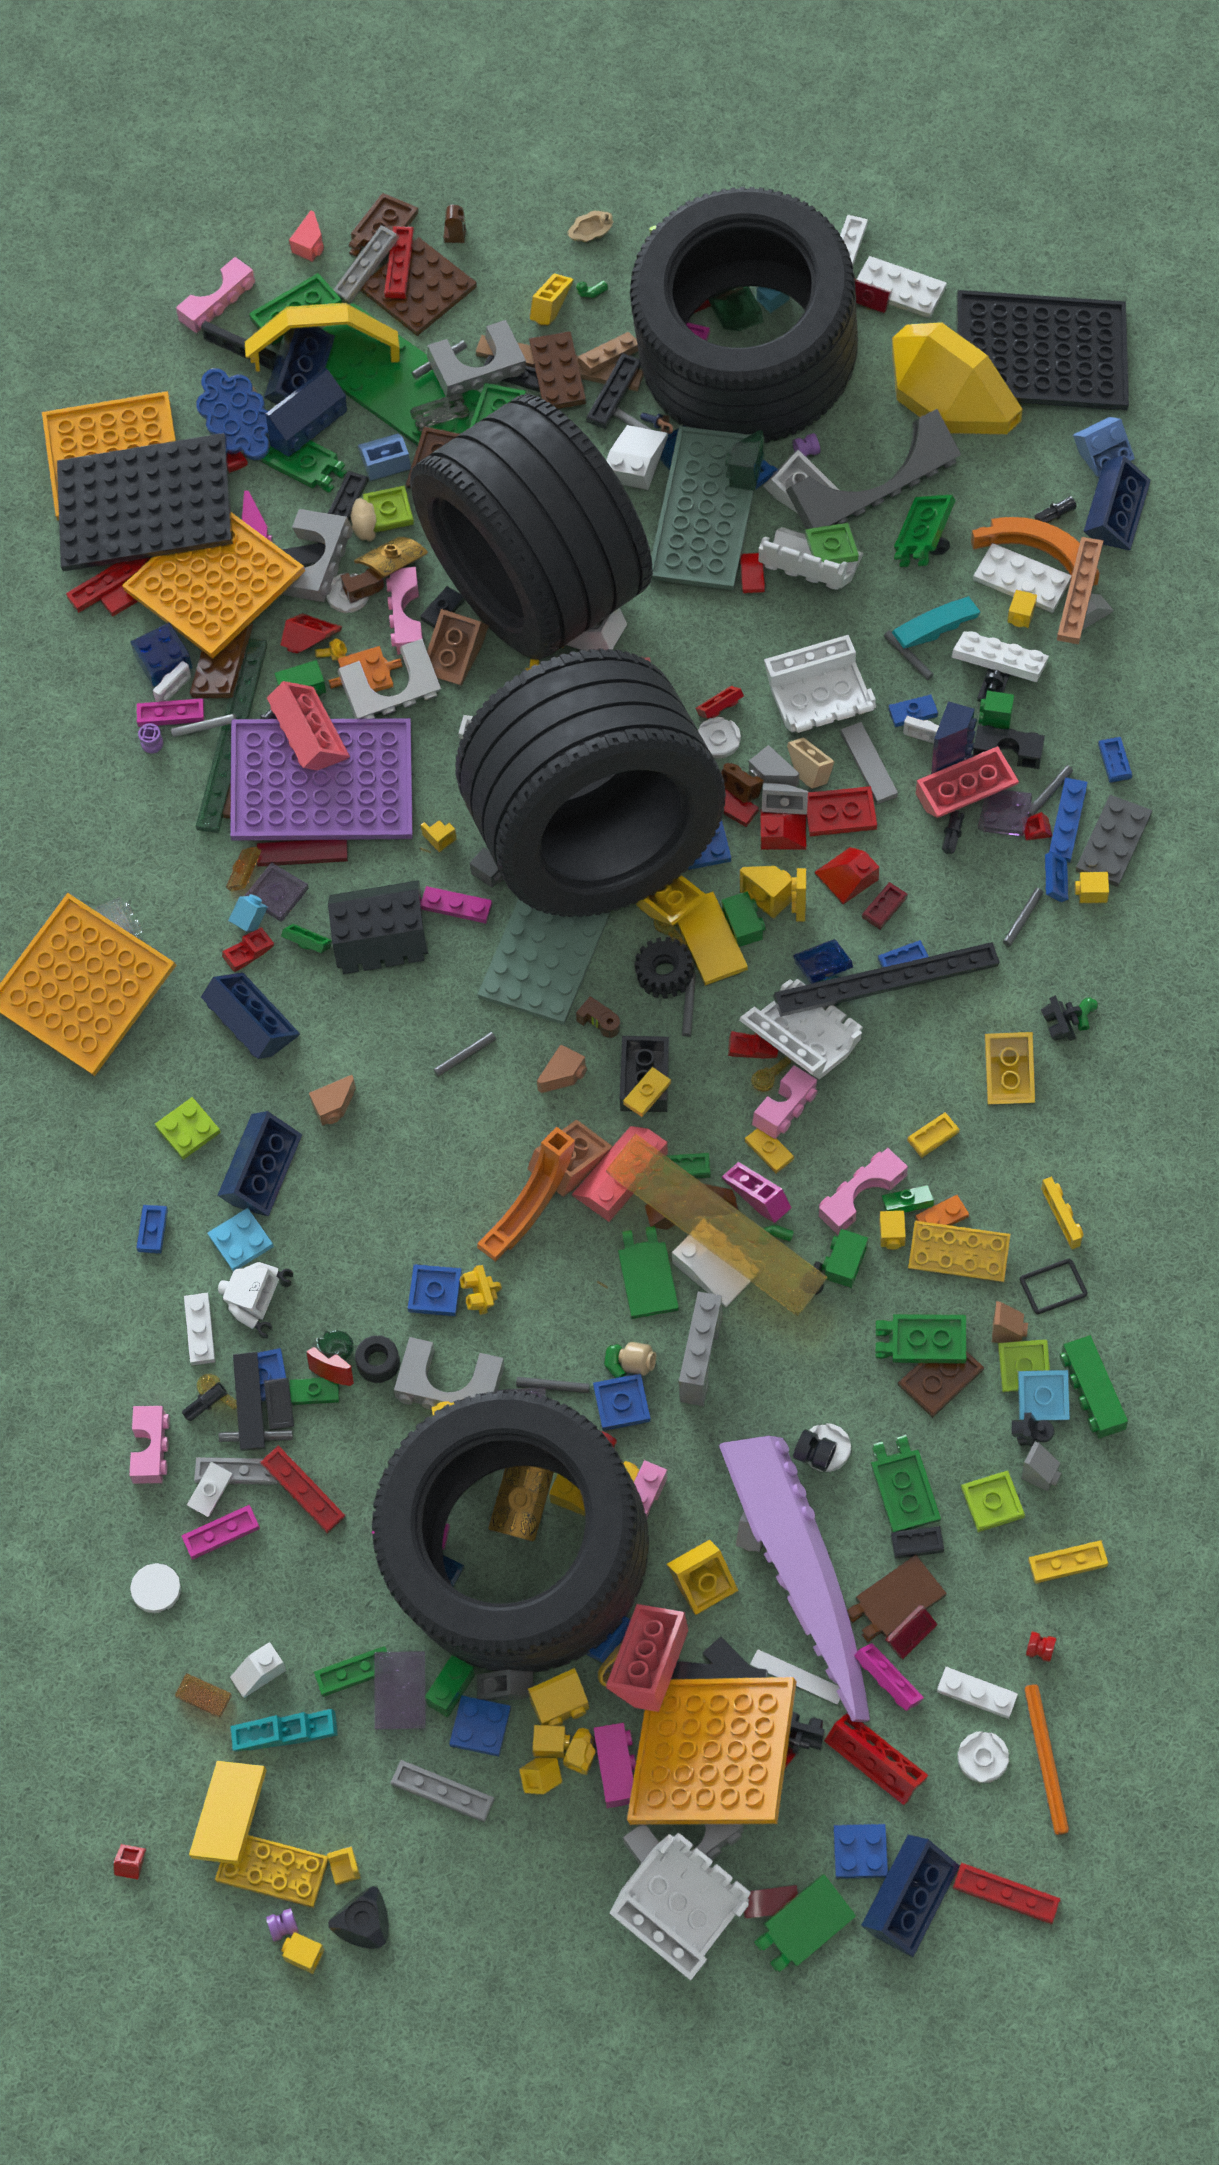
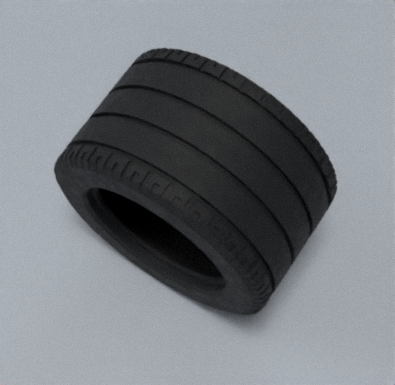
(734, 243)
(532, 526)
(589, 783)
(454, 1453)

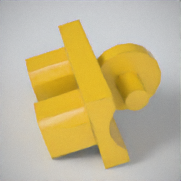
(483, 1289)

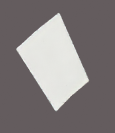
(804, 1679)

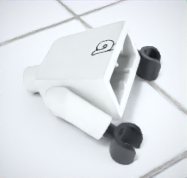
(251, 1292)

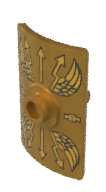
(392, 556)
(521, 1501)

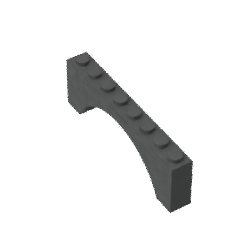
(930, 449)

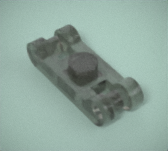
(439, 411)

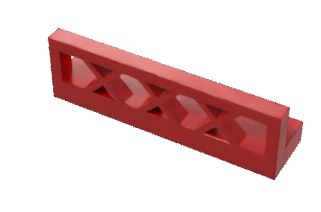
(873, 1759)

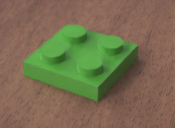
(832, 543)

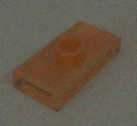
(243, 869)
(203, 1695)

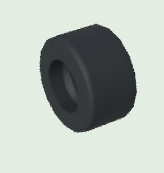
(379, 1373)

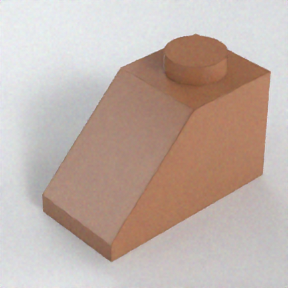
(562, 1070)
(333, 1100)
(1008, 1324)

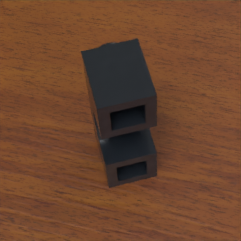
(1026, 745)

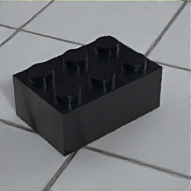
(637, 1058)

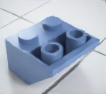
(1102, 443)
(385, 456)

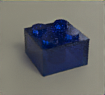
(160, 652)

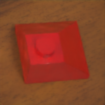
(306, 631)
(783, 831)
(849, 874)

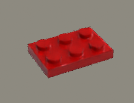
(841, 811)

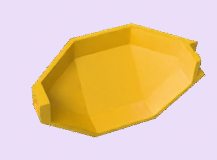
(320, 316)
(950, 374)

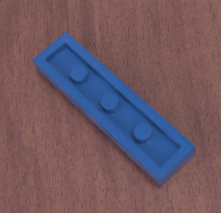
(1068, 818)

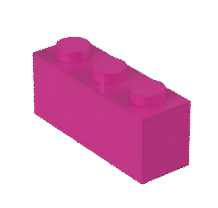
(615, 1763)

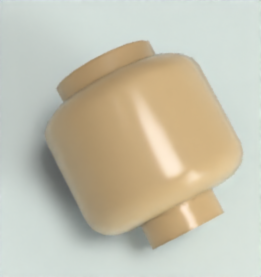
(637, 1358)

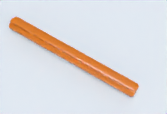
(1046, 1759)

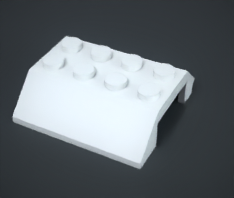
(793, 555)
(818, 684)
(809, 1038)
(679, 1903)

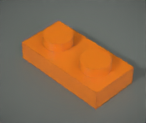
(946, 1213)

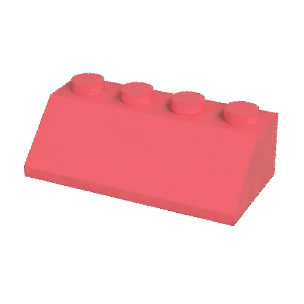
(307, 726)
(965, 783)
(602, 1191)
(648, 1656)

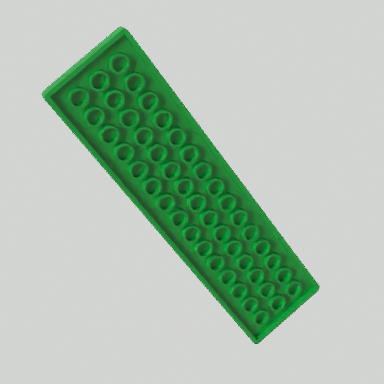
(385, 387)

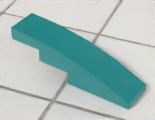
(936, 621)
(283, 1731)

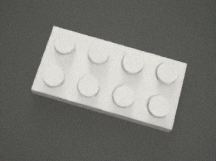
(909, 289)
(1012, 572)
(1000, 656)

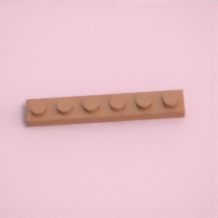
(1080, 590)

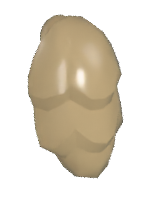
(591, 226)
(363, 520)

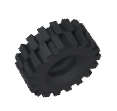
(658, 954)

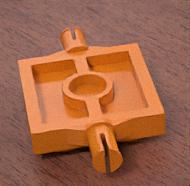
(374, 667)

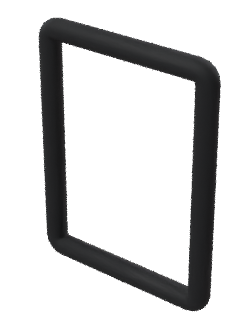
(1058, 1304)

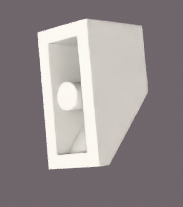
(258, 1670)

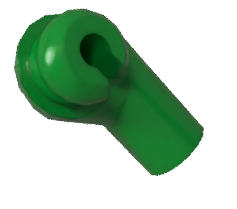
(1087, 1005)
(779, 1232)
(611, 1361)

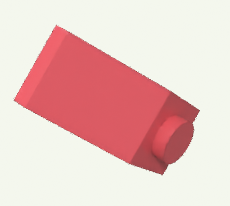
(307, 238)

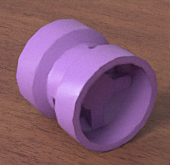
(808, 445)
(150, 738)
(282, 1924)

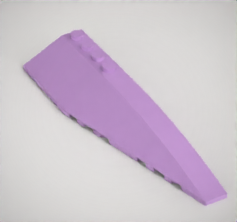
(787, 1527)

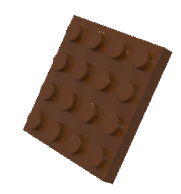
(432, 288)

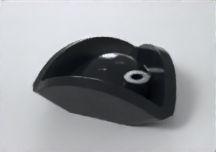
(362, 1920)

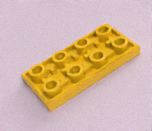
(711, 941)
(959, 1251)
(228, 1812)
(276, 1871)

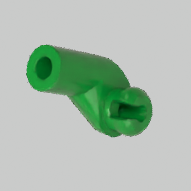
(591, 292)

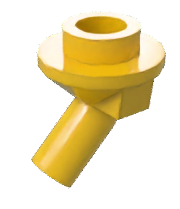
(336, 650)

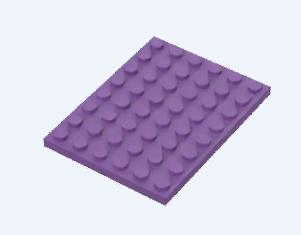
(345, 801)

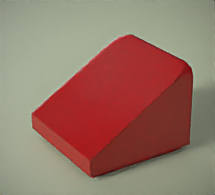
(1038, 827)
(129, 1861)

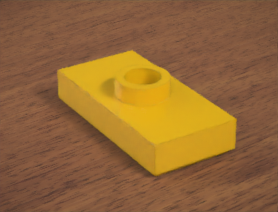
(647, 1092)
(933, 1135)
(769, 1150)

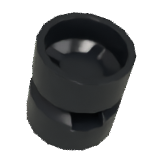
(816, 1450)

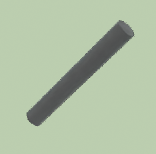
(427, 367)
(909, 655)
(1050, 789)
(1022, 918)
(688, 1007)
(464, 1054)
(552, 1384)
(269, 1436)

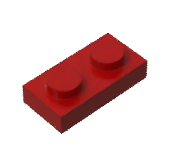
(724, 699)

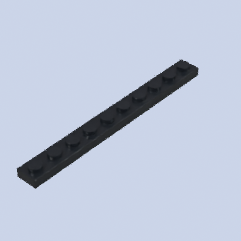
(886, 979)

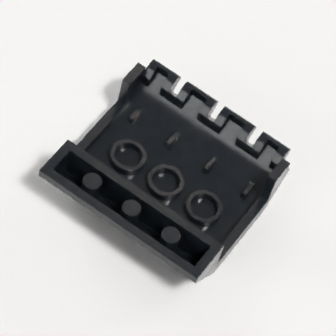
(377, 927)

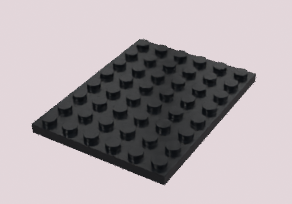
(1051, 346)
(144, 502)

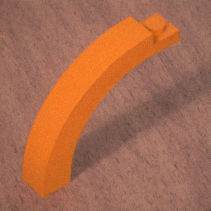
(1030, 533)
(547, 1175)

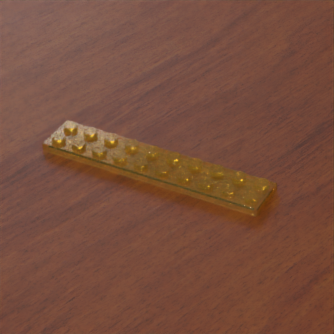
(716, 1224)

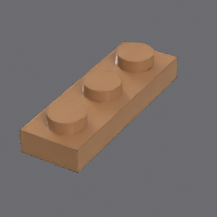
(608, 353)

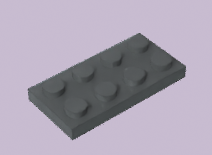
(1114, 839)

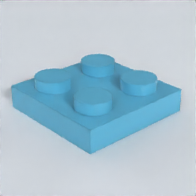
(240, 1239)
(1044, 1394)

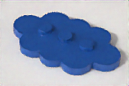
(235, 410)

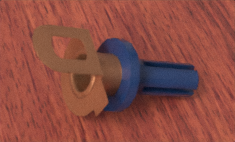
(659, 420)

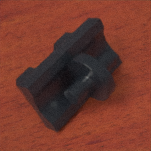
(993, 681)
(1057, 1010)
(1031, 1430)
(806, 1735)

